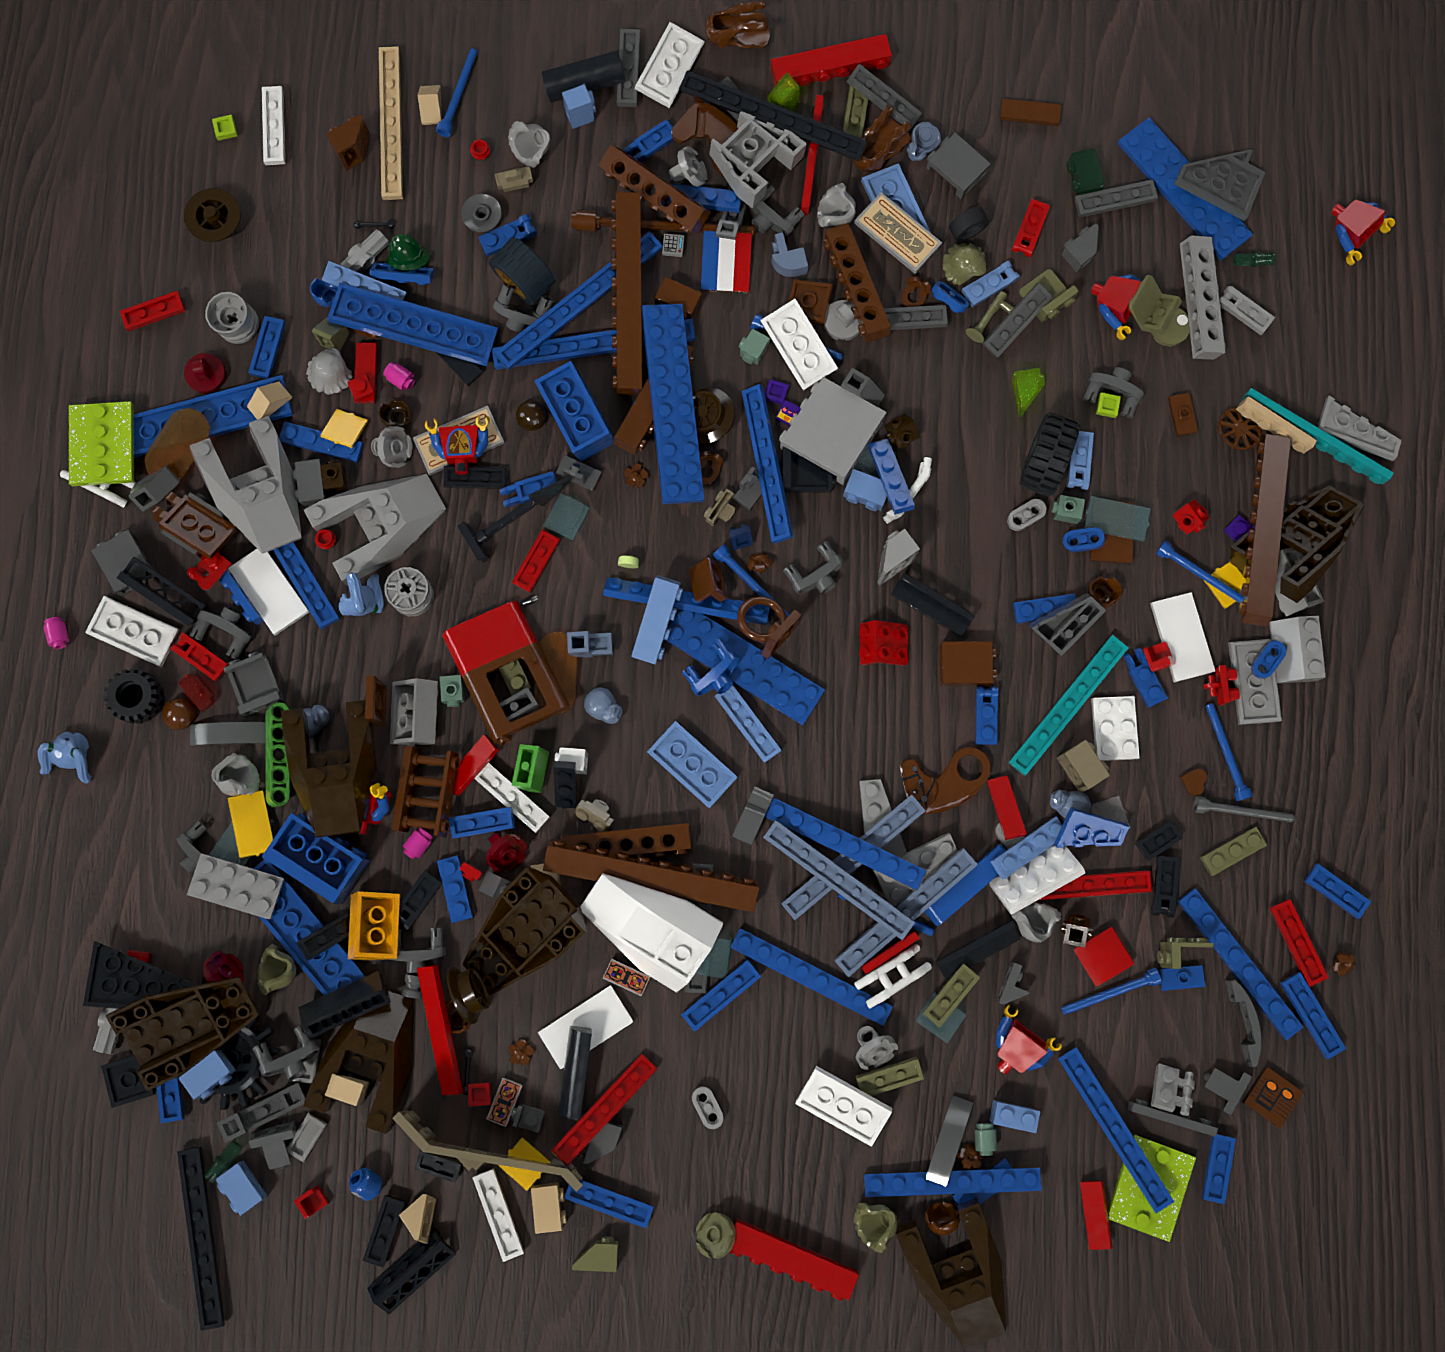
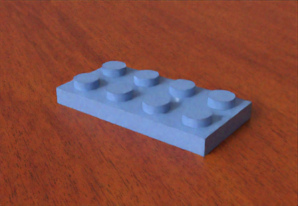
(894, 186)
(692, 764)

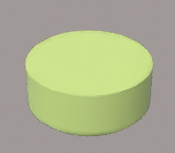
(628, 562)

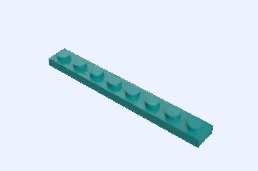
(1326, 442)
(1068, 705)

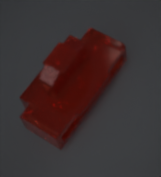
(197, 691)

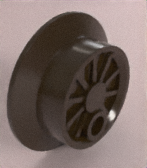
(212, 215)
(712, 414)
(468, 993)

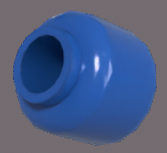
(365, 1184)

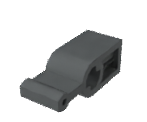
(752, 816)

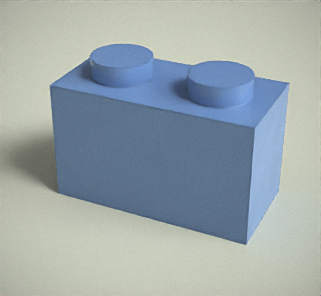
(579, 106)
(865, 490)
(207, 1074)
(1014, 1116)
(241, 1188)

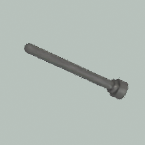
(1203, 805)

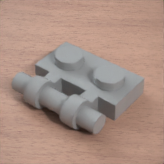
(1165, 1089)

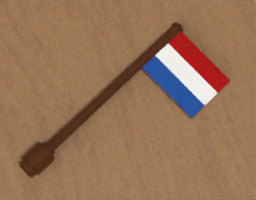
(723, 260)

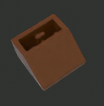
(350, 141)

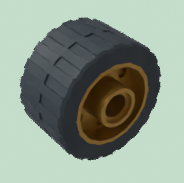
(523, 269)

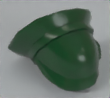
(406, 253)

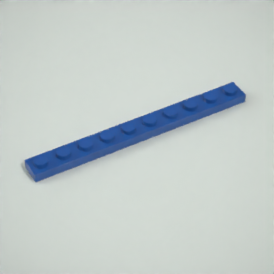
(568, 309)
(578, 347)

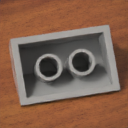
(897, 555)
(1288, 558)
(1303, 649)
(413, 712)

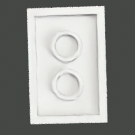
(1115, 728)

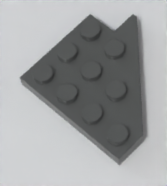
(1224, 182)

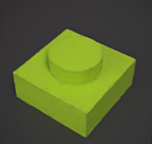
(224, 127)
(1108, 405)

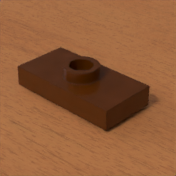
(1182, 414)

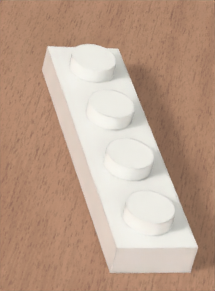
(273, 125)
(512, 797)
(498, 1215)

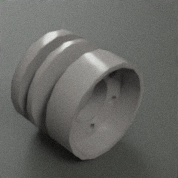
(224, 310)
(416, 601)

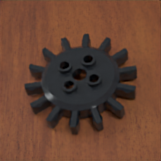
(246, 1073)

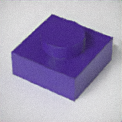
(1237, 528)

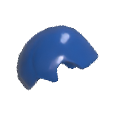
(323, 292)

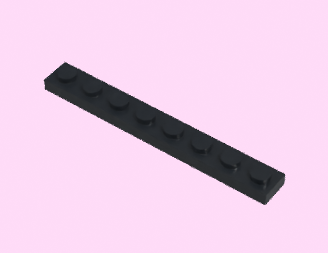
(201, 1238)

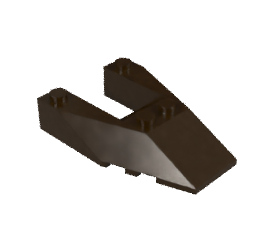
(1315, 529)
(334, 782)
(373, 1047)
(964, 1285)

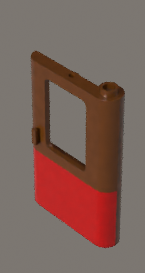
(492, 643)

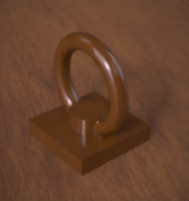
(777, 633)

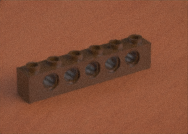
(696, 213)
(842, 237)
(657, 833)

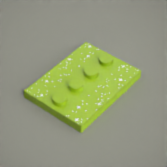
(101, 443)
(1129, 1204)

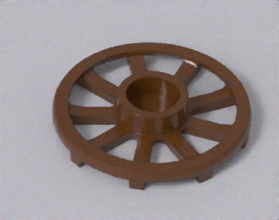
(1238, 429)

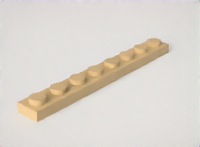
(390, 123)

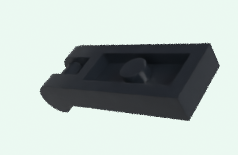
(1165, 886)
(417, 899)

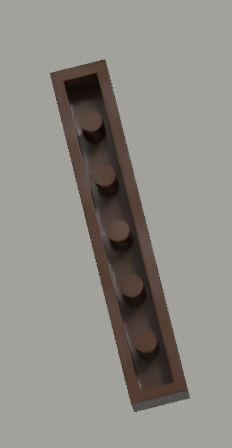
(639, 419)

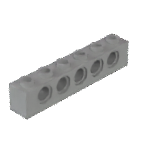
(1202, 297)

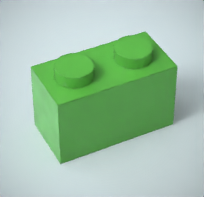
(530, 768)

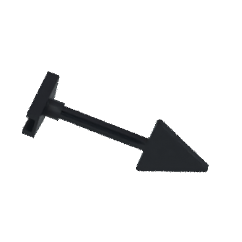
(539, 497)

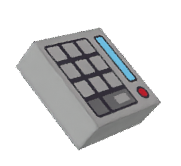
(673, 245)

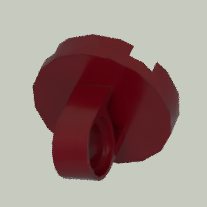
(205, 373)
(506, 852)
(221, 966)

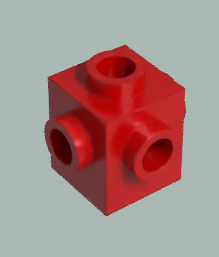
(1191, 517)

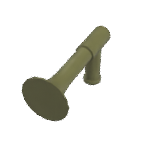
(999, 302)

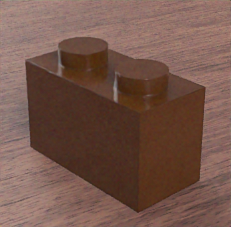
(677, 293)

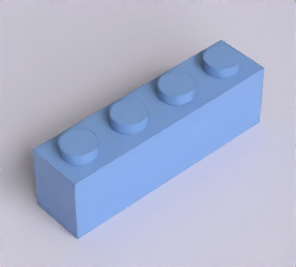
(656, 619)

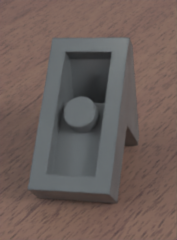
(1008, 989)

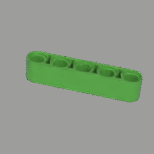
(273, 764)

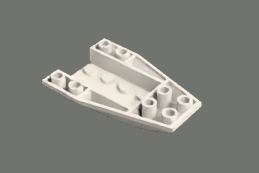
(652, 929)

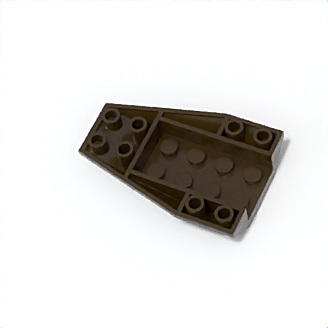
(525, 930)
(182, 1026)

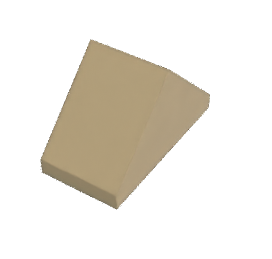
(430, 104)
(268, 399)
(347, 1089)
(419, 1217)

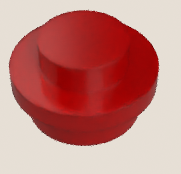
(480, 149)
(325, 539)

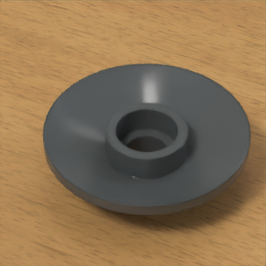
(478, 205)

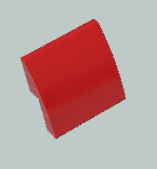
(1104, 956)

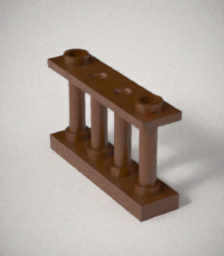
(405, 793)

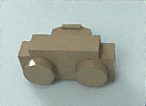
(514, 179)
(721, 509)
(595, 813)

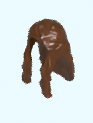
(738, 28)
(884, 141)

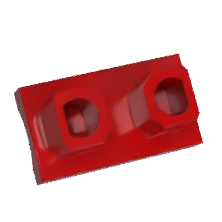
(1219, 685)

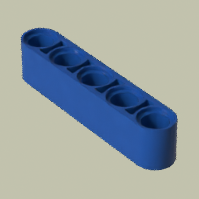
(965, 888)

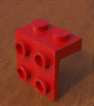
(883, 643)

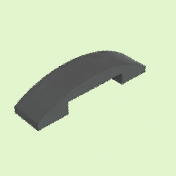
(731, 223)
(228, 733)
(1253, 1048)
(261, 1112)
(949, 1141)

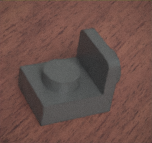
(527, 1117)

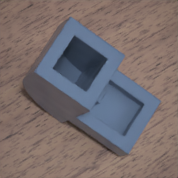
(786, 262)
(589, 645)

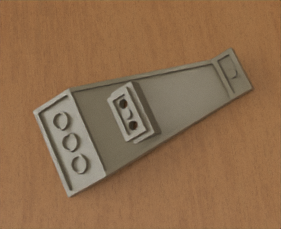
(475, 1158)

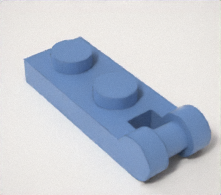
(990, 284)
(1081, 461)

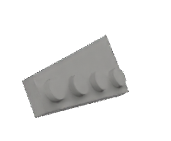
(1357, 431)
(874, 809)

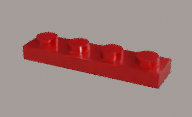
(1298, 942)

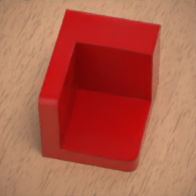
(1159, 656)
(311, 1201)

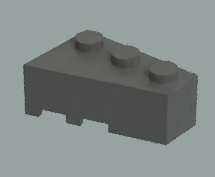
(1068, 623)

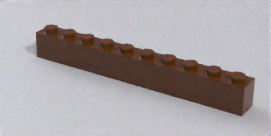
(627, 293)
(1265, 531)
(661, 876)

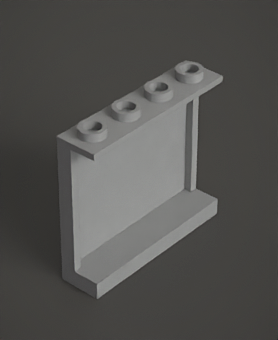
(833, 428)

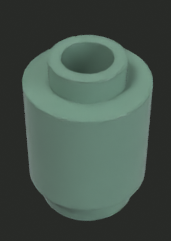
(985, 1138)

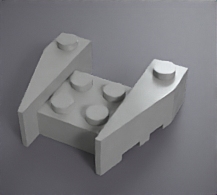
(749, 151)

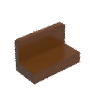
(707, 580)

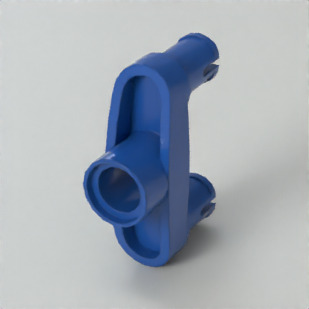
(718, 677)

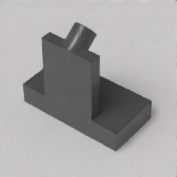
(580, 473)
(749, 489)
(1227, 1088)
(273, 1143)

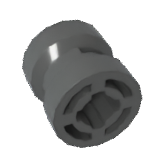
(412, 987)

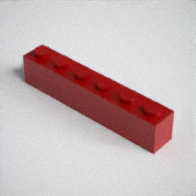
(833, 60)
(794, 1260)

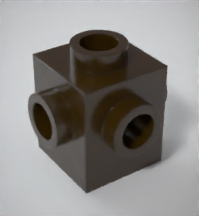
(901, 431)
(1077, 930)

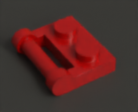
(215, 566)

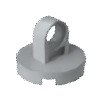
(688, 168)
(841, 322)
(392, 446)
(876, 1051)

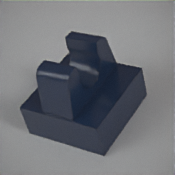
(740, 537)

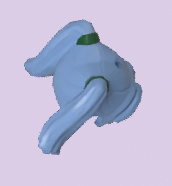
(363, 598)
(66, 752)

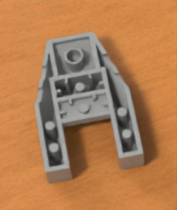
(258, 501)
(390, 515)

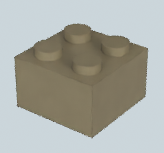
(1083, 766)

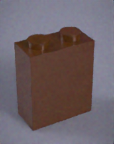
(967, 663)

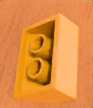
(373, 926)

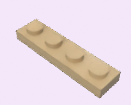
(1275, 424)

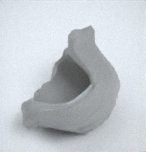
(528, 142)
(836, 207)
(328, 372)
(236, 775)
(1037, 921)

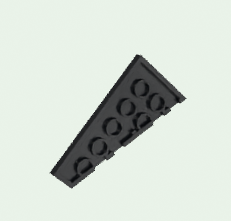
(122, 979)

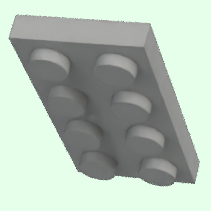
(927, 856)
(235, 886)

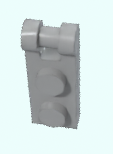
(1246, 310)

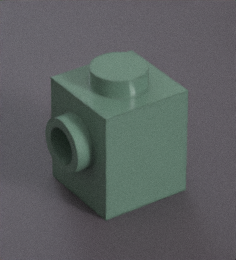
(753, 347)
(1068, 509)
(452, 690)

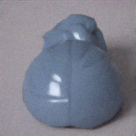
(924, 140)
(602, 705)
(317, 719)
(1063, 800)

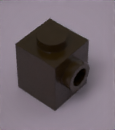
(333, 477)

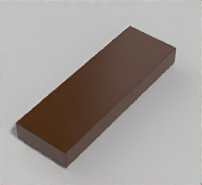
(1030, 112)

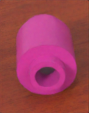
(399, 376)
(56, 632)
(417, 843)

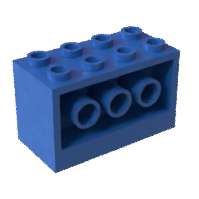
(575, 411)
(304, 864)

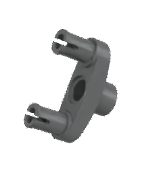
(768, 218)
(517, 314)
(1118, 383)
(820, 578)
(226, 621)
(186, 842)
(418, 958)
(290, 1063)

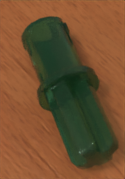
(1254, 259)
(222, 1161)

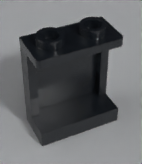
(803, 475)

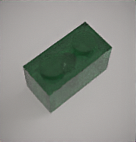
(1085, 172)

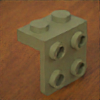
(1061, 296)
(1152, 308)
(1170, 951)

